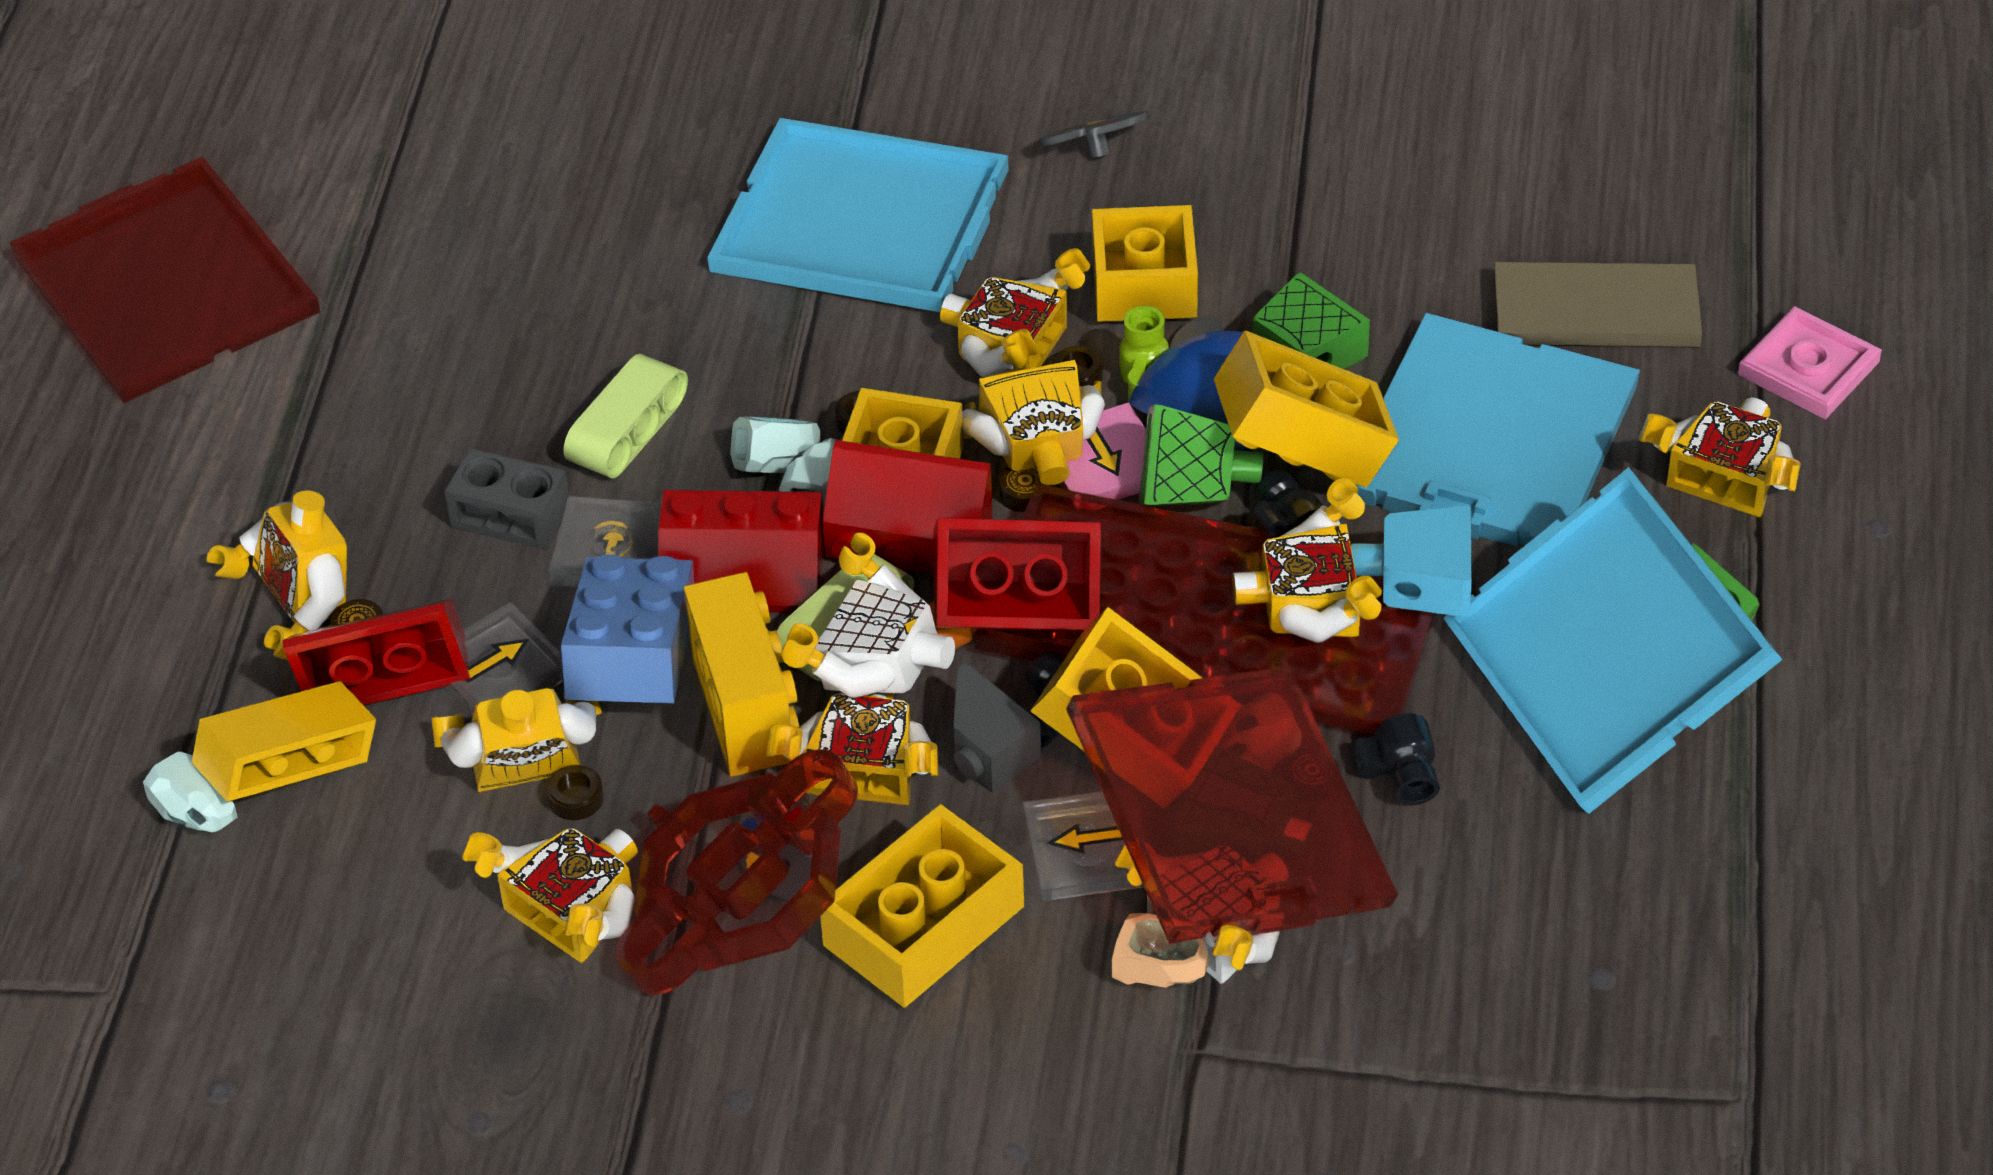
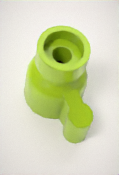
(1142, 343)

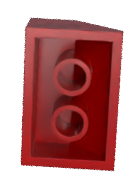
(898, 500)
(756, 532)
(1016, 574)
(384, 653)

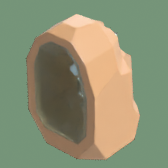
(1148, 958)

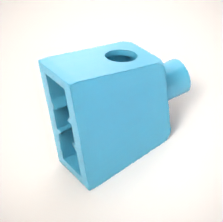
(1422, 560)

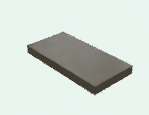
(1598, 303)

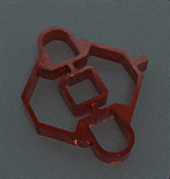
(705, 943)

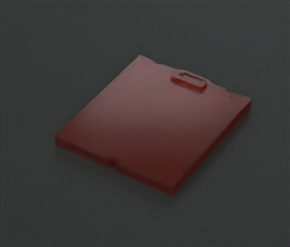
(164, 278)
(1230, 804)

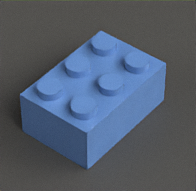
(627, 630)

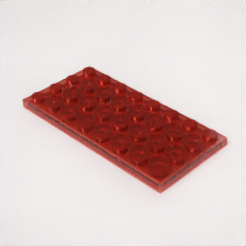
(1175, 586)

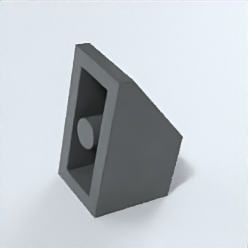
(991, 732)

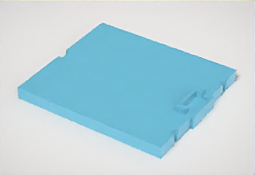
(860, 214)
(1497, 428)
(1611, 640)

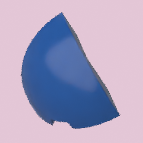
(1186, 376)

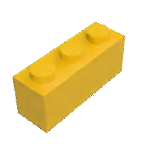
(283, 741)

